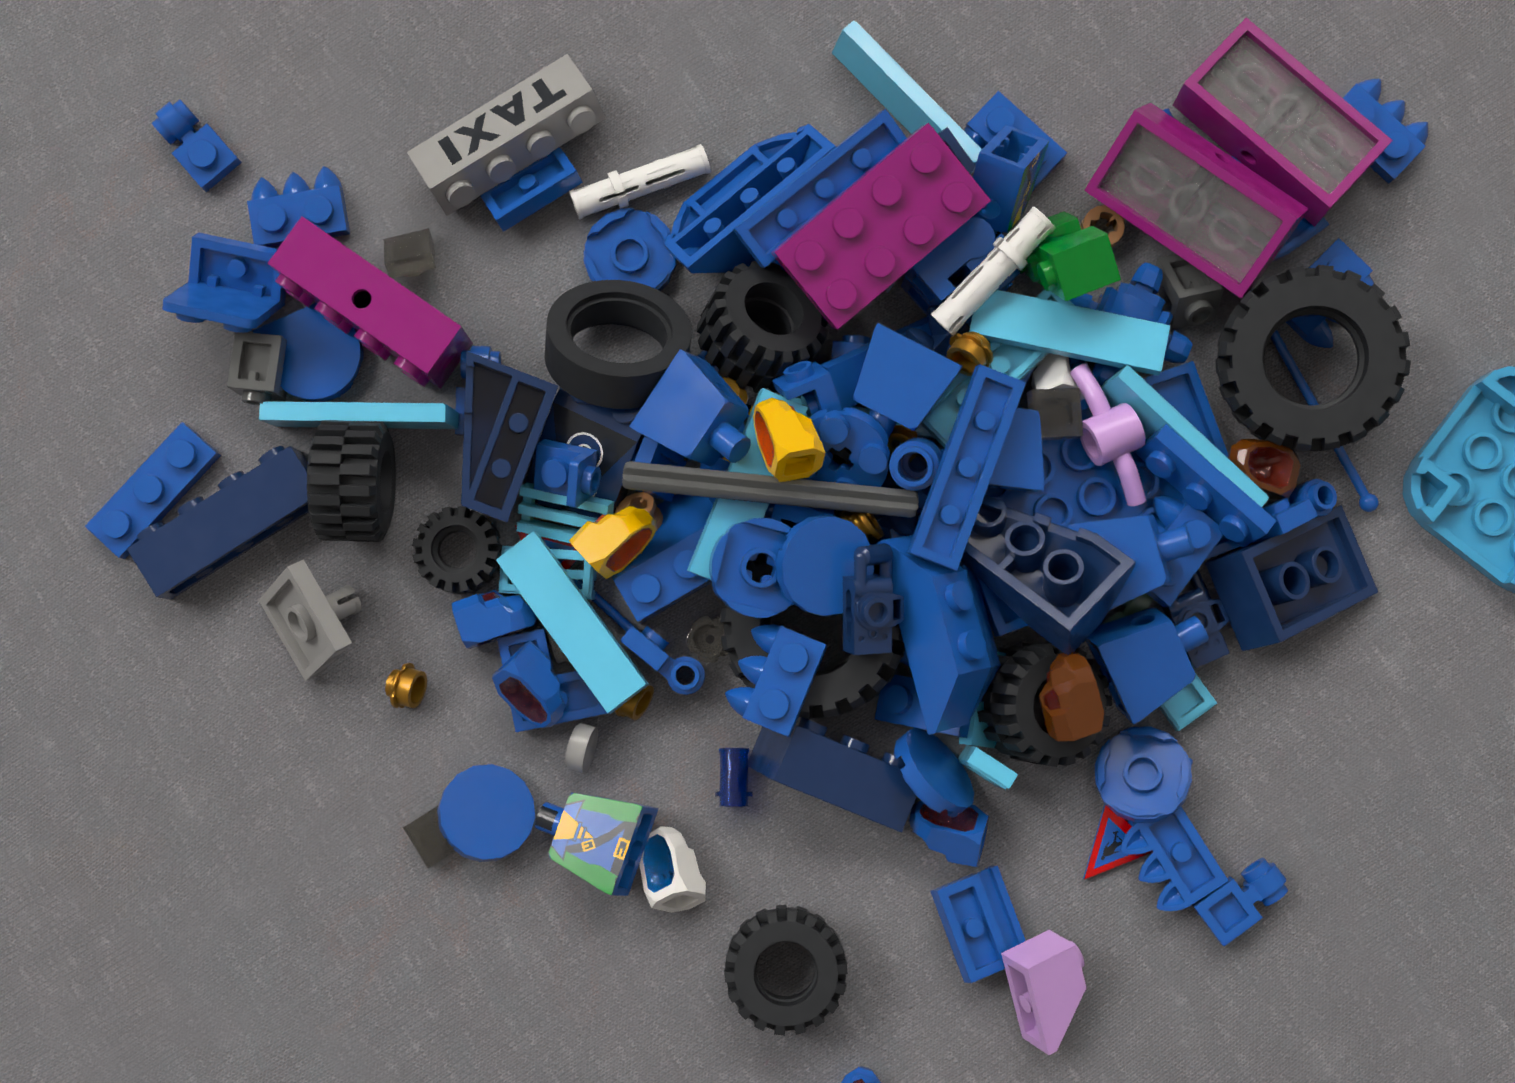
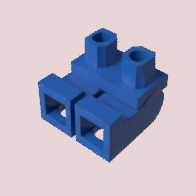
(950, 263)

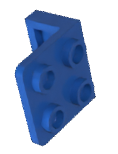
(227, 285)

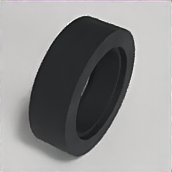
(614, 303)

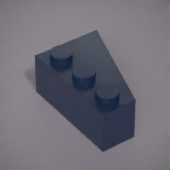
(500, 433)
(836, 772)

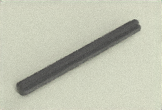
(769, 490)

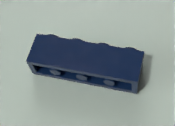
(224, 524)

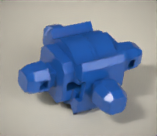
(1137, 301)

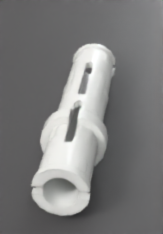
(640, 181)
(993, 270)

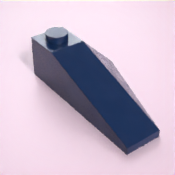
(1046, 572)

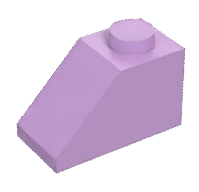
(1045, 987)

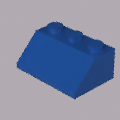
(660, 573)

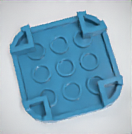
(1465, 478)

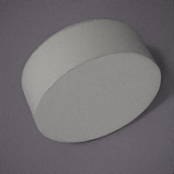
(581, 748)

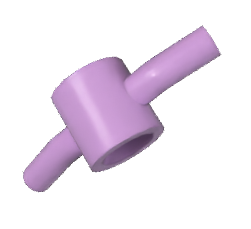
(1111, 434)

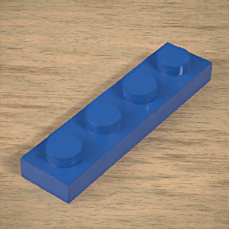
(817, 187)
(966, 467)

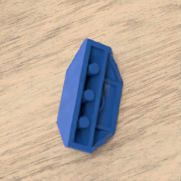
(703, 228)
(943, 637)

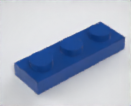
(1205, 487)
(153, 489)

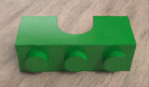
(1072, 259)

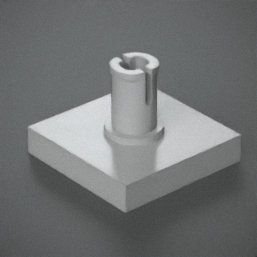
(309, 619)

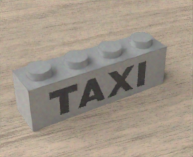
(507, 134)

